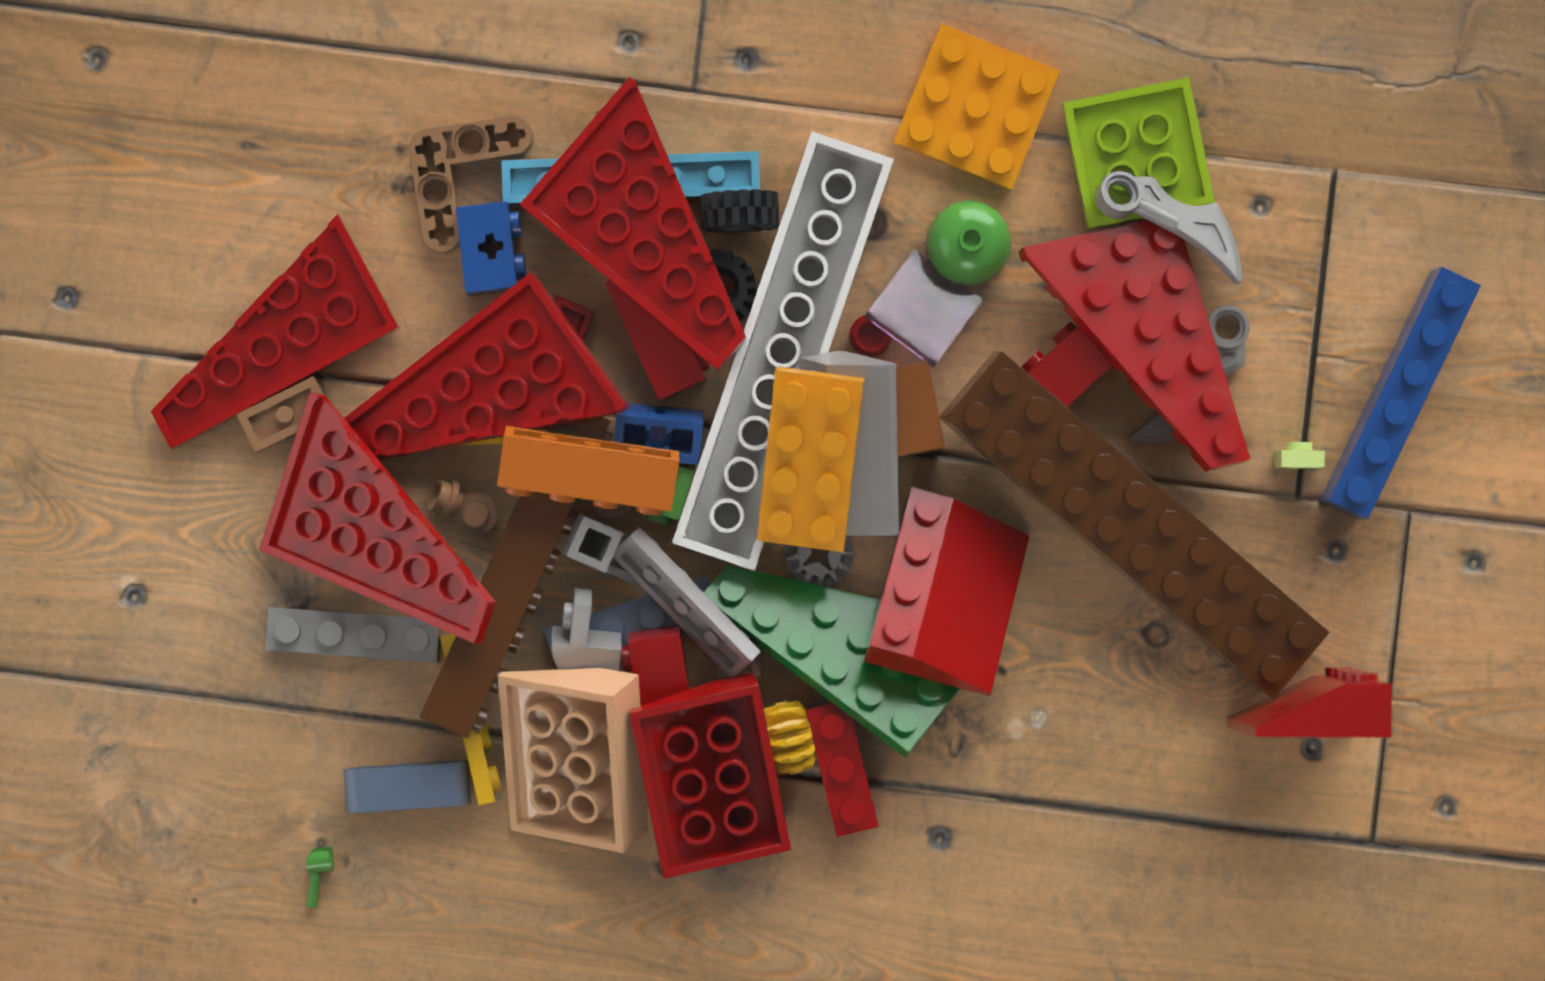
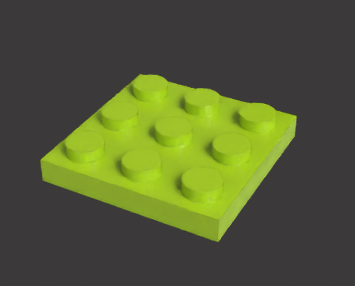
(1142, 133)

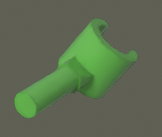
(318, 861)

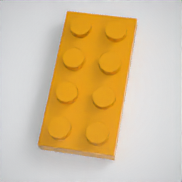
(810, 459)

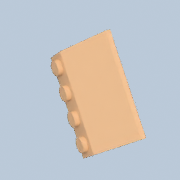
(573, 756)

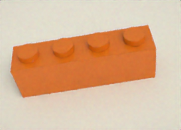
(588, 470)

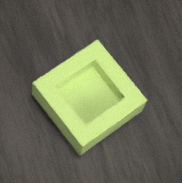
(1299, 456)

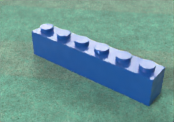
(1400, 393)

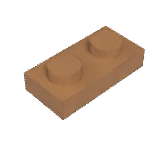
(277, 416)

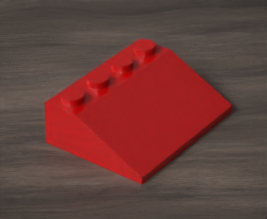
(947, 593)
(1327, 705)
(710, 776)

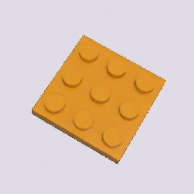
(976, 107)

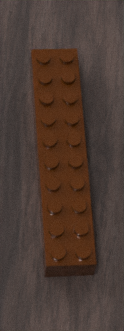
(1133, 524)

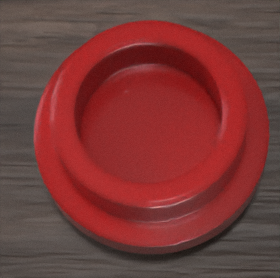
(868, 338)

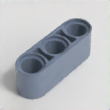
(407, 786)

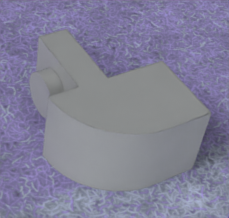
(595, 546)
(579, 647)

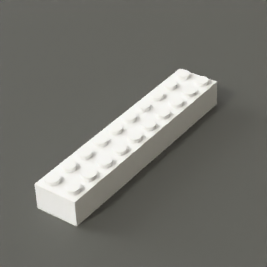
(789, 320)

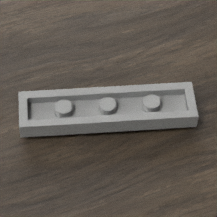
(685, 602)
(351, 635)

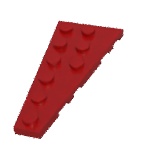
(295, 328)

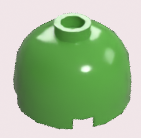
(968, 243)

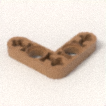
(452, 156)

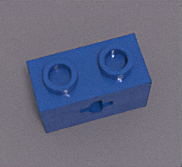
(475, 228)
(662, 428)

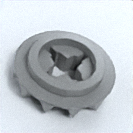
(816, 573)

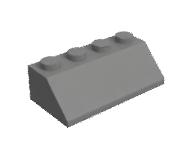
(875, 478)

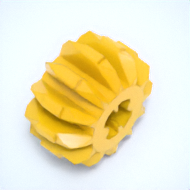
(790, 737)

